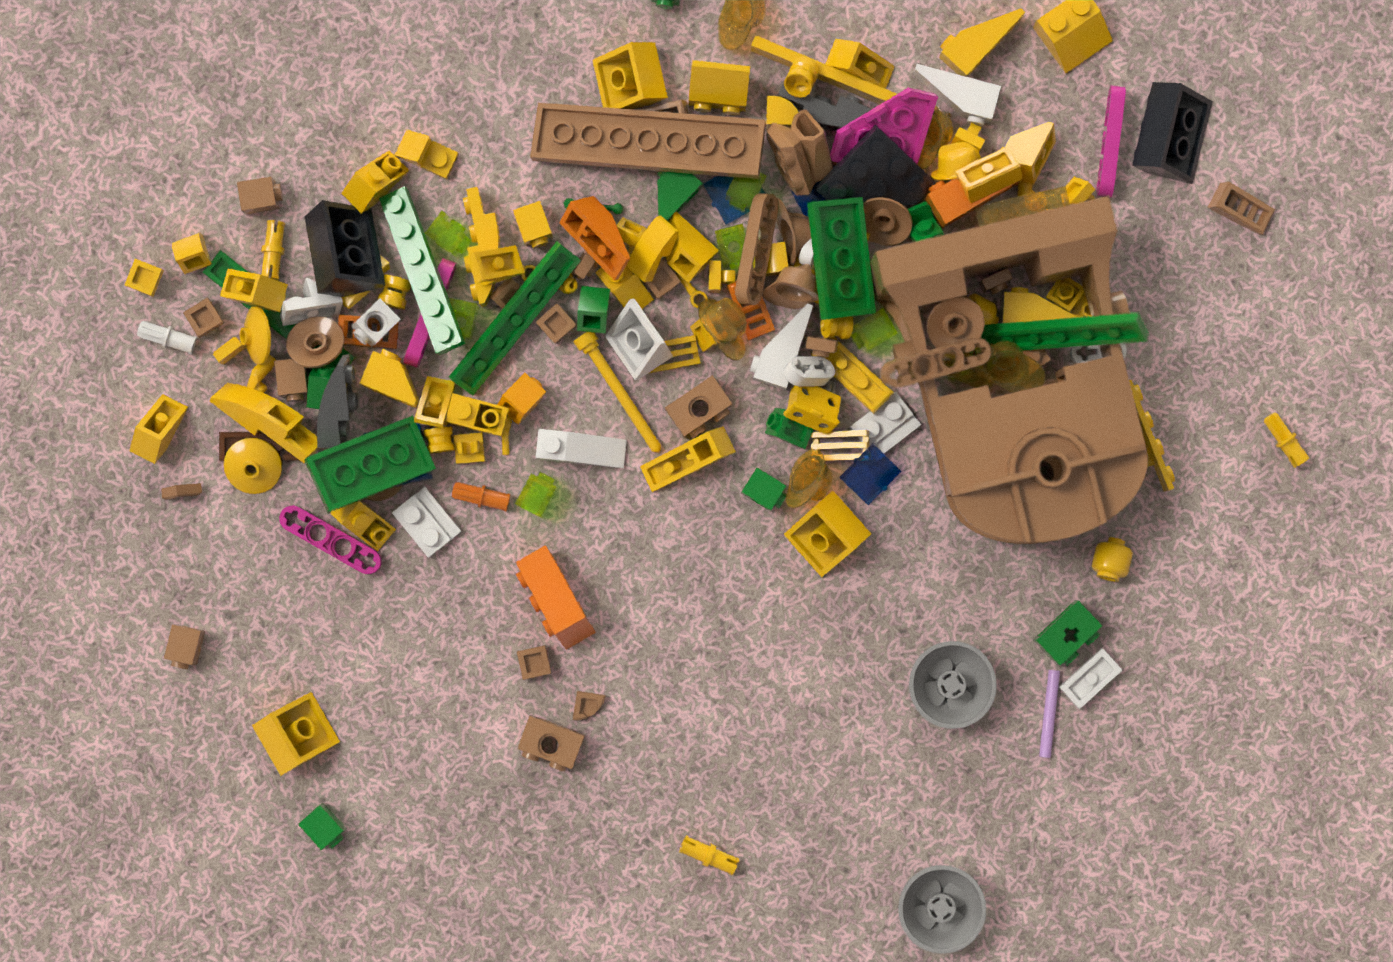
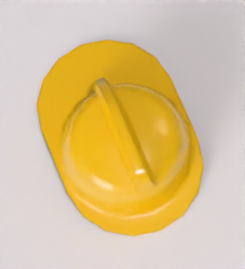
(953, 157)

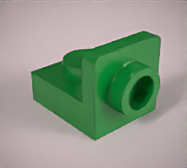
(923, 223)
(787, 429)

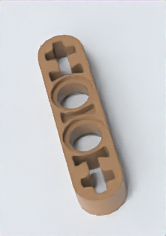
(763, 218)
(935, 360)

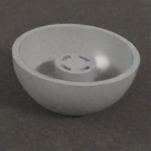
(969, 673)
(954, 924)

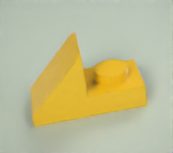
(426, 153)
(495, 265)
(626, 288)
(434, 402)

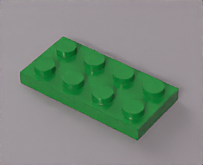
(841, 258)
(369, 464)

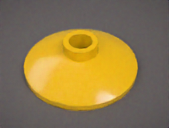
(256, 335)
(260, 455)

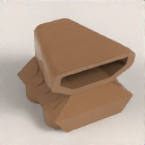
(800, 152)

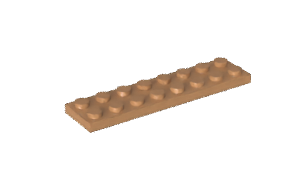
(648, 140)

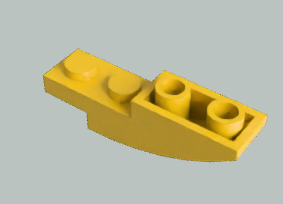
(486, 233)
(266, 414)

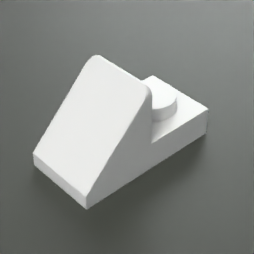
(311, 305)

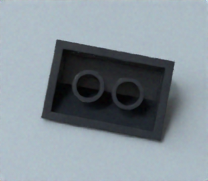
(1172, 132)
(343, 249)

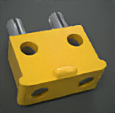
(814, 407)

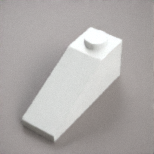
(965, 95)
(780, 351)
(580, 448)

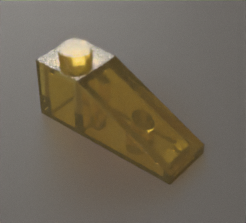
(1022, 206)

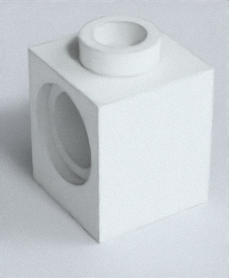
(383, 314)

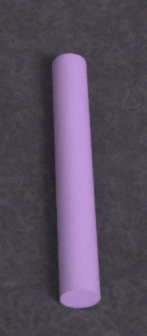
(1049, 713)

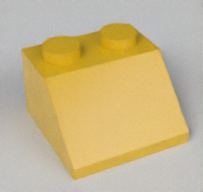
(1073, 32)
(630, 76)
(718, 87)
(390, 378)
(827, 534)
(295, 733)

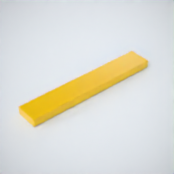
(826, 73)

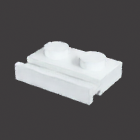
(888, 424)
(426, 522)

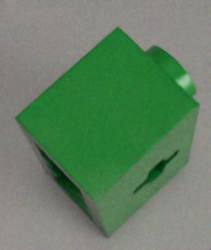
(1052, 637)

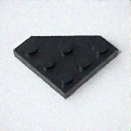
(876, 170)

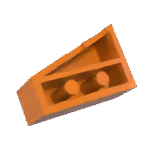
(553, 598)

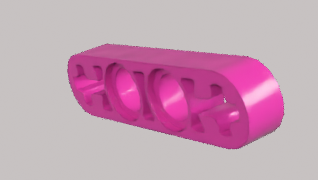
(1111, 141)
(420, 335)
(332, 536)

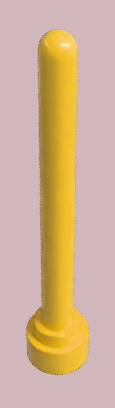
(589, 344)

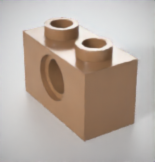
(708, 392)
(568, 740)

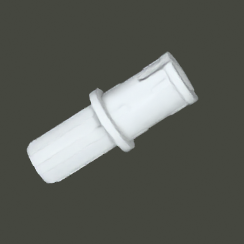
(166, 337)

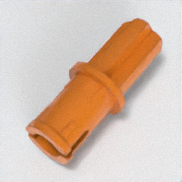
(481, 496)

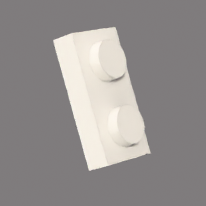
(1090, 678)

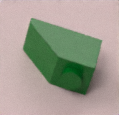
(675, 192)

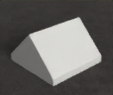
(637, 341)

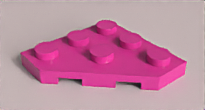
(902, 118)

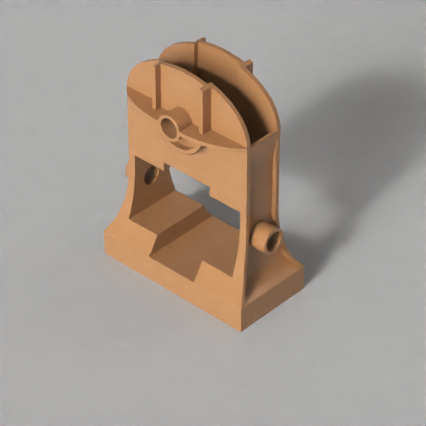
(1076, 427)

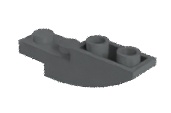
(826, 114)
(337, 406)

